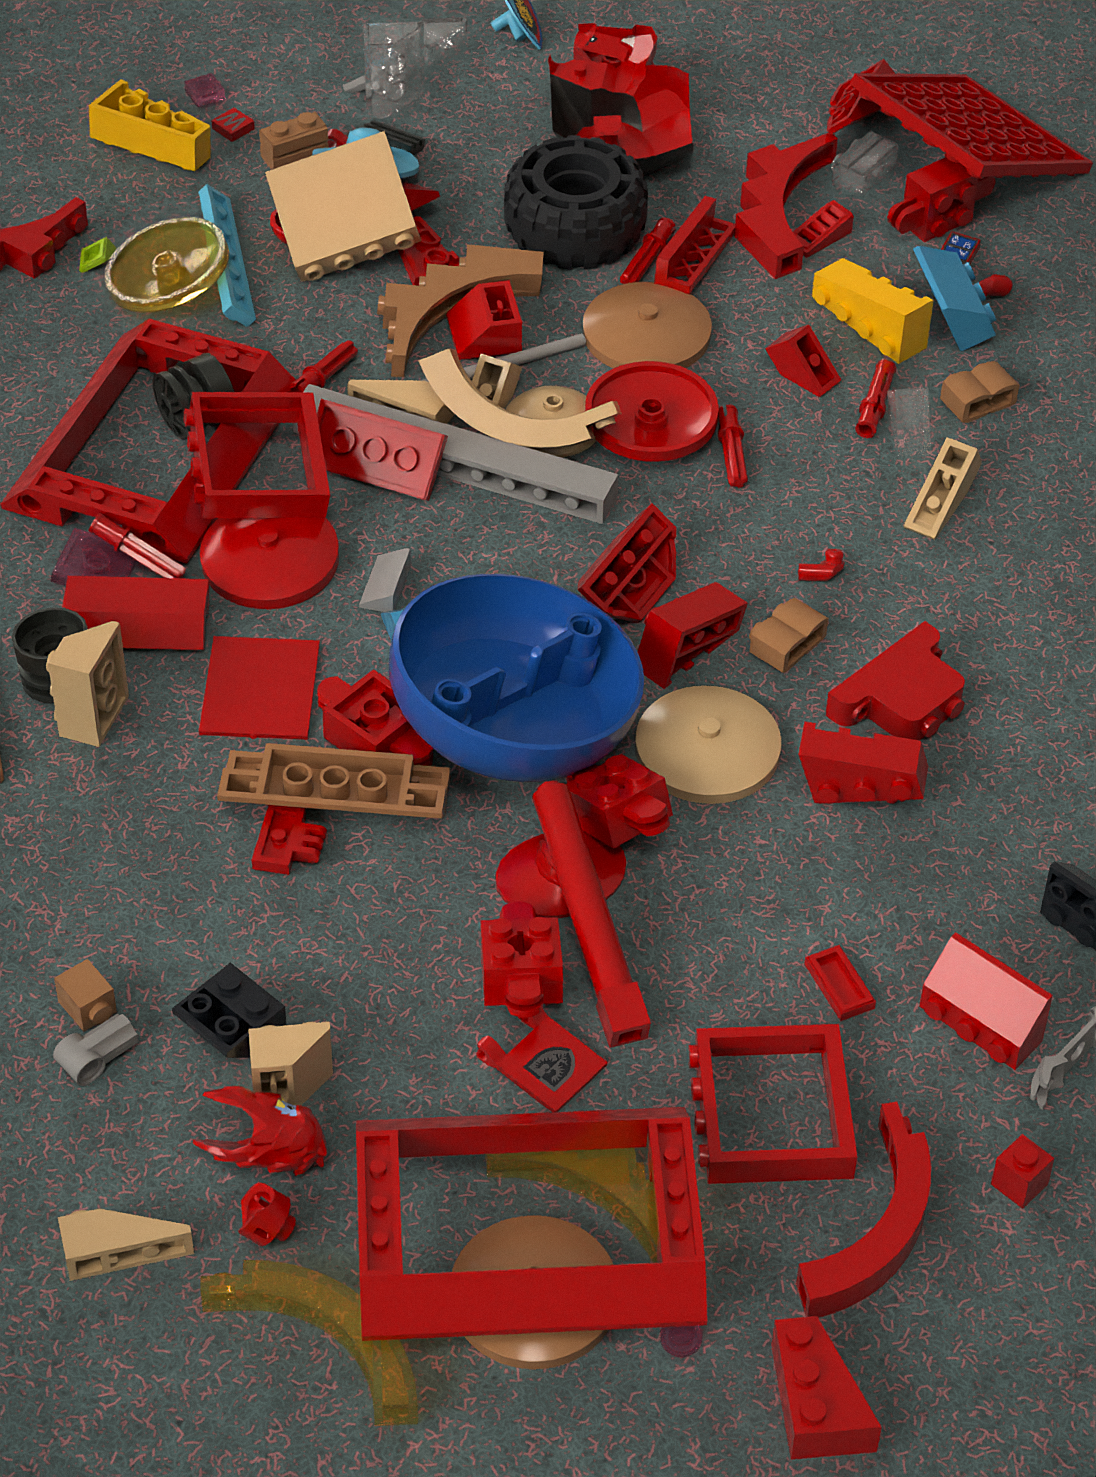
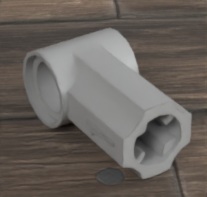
(87, 1055)

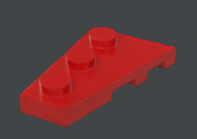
(426, 251)

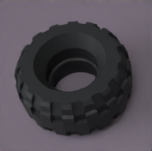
(576, 201)

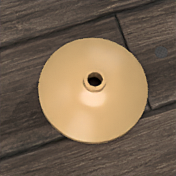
(551, 403)

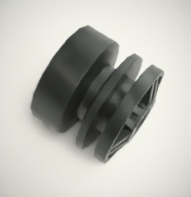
(174, 388)
(35, 639)

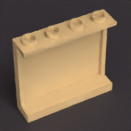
(342, 207)

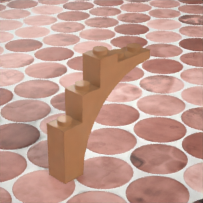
(414, 309)

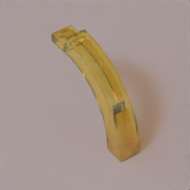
(330, 1307)

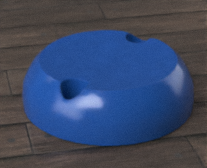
(514, 676)

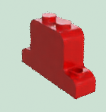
(902, 688)

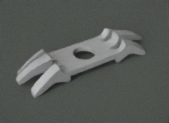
(1052, 1069)

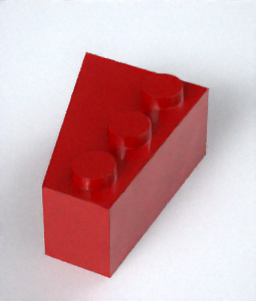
(818, 1394)

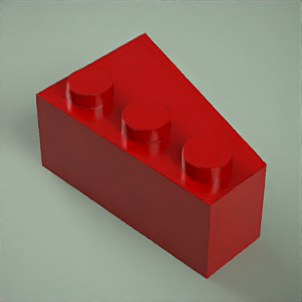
(686, 628)
(861, 768)

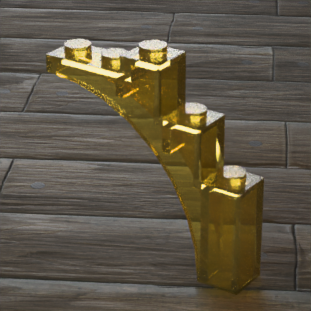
(600, 1175)

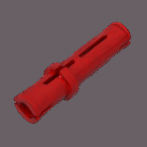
(873, 406)

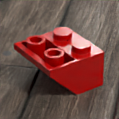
(486, 321)

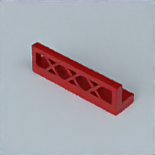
(684, 248)

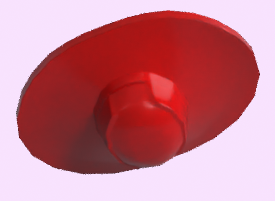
(530, 875)

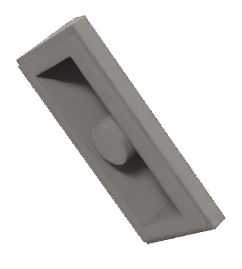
(386, 581)

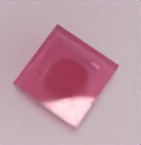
(204, 89)

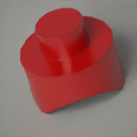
(266, 1220)

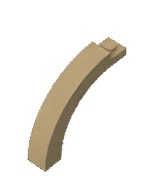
(472, 406)

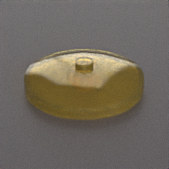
(166, 264)

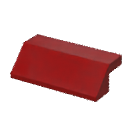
(149, 610)

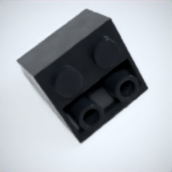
(1071, 902)
(227, 1008)

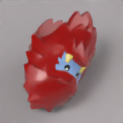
(282, 1137)

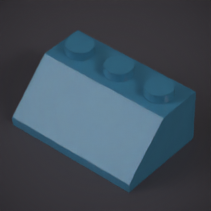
(957, 296)

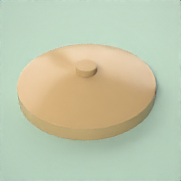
(709, 743)

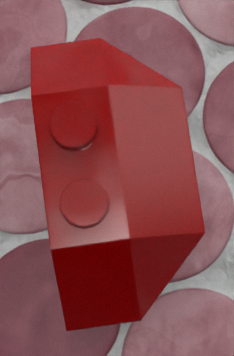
(633, 568)

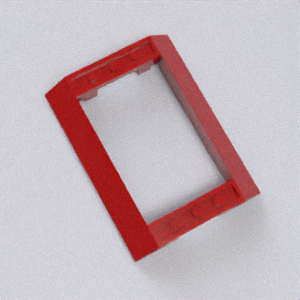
(171, 526)
(531, 1298)

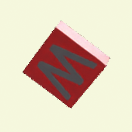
(233, 124)

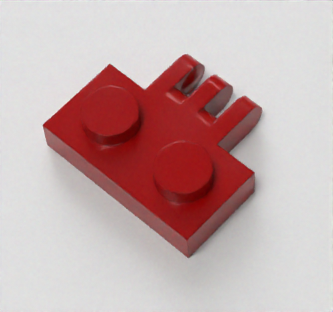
(285, 839)

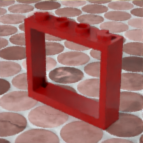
(258, 408)
(781, 1163)

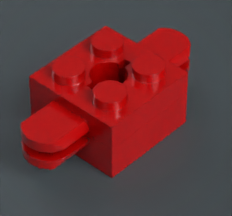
(938, 199)
(368, 718)
(620, 800)
(521, 960)

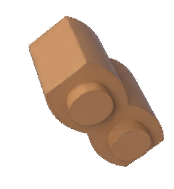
(979, 391)
(788, 634)

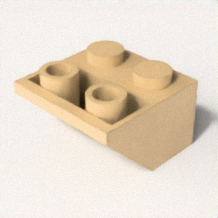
(291, 1059)

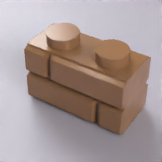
(292, 139)

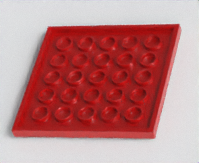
(971, 125)

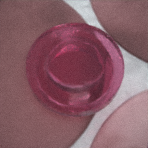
(681, 1340)

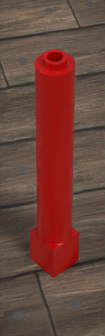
(619, 998)

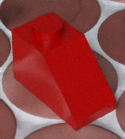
(803, 360)

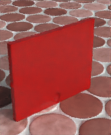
(259, 688)

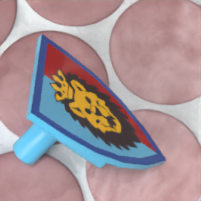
(521, 21)

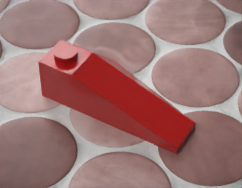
(849, 106)

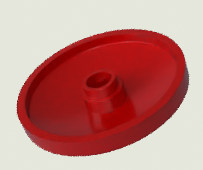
(662, 409)
(269, 559)

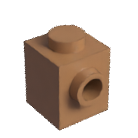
(85, 995)

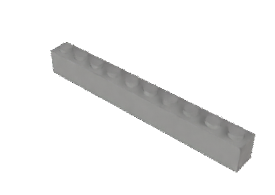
(505, 465)

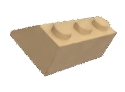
(88, 682)

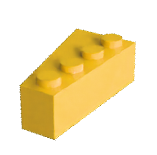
(149, 127)
(875, 309)

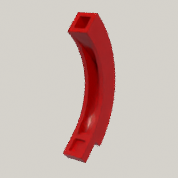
(869, 1263)

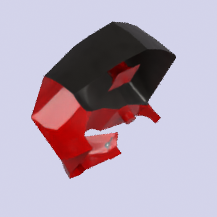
(629, 106)

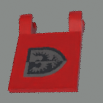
(546, 1063)

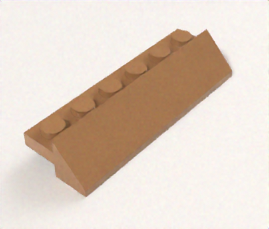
(335, 781)

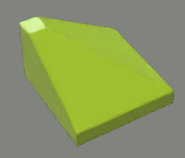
(96, 254)

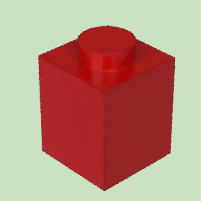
(1022, 1171)

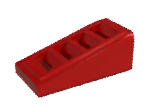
(835, 217)

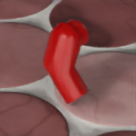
(996, 285)
(825, 570)

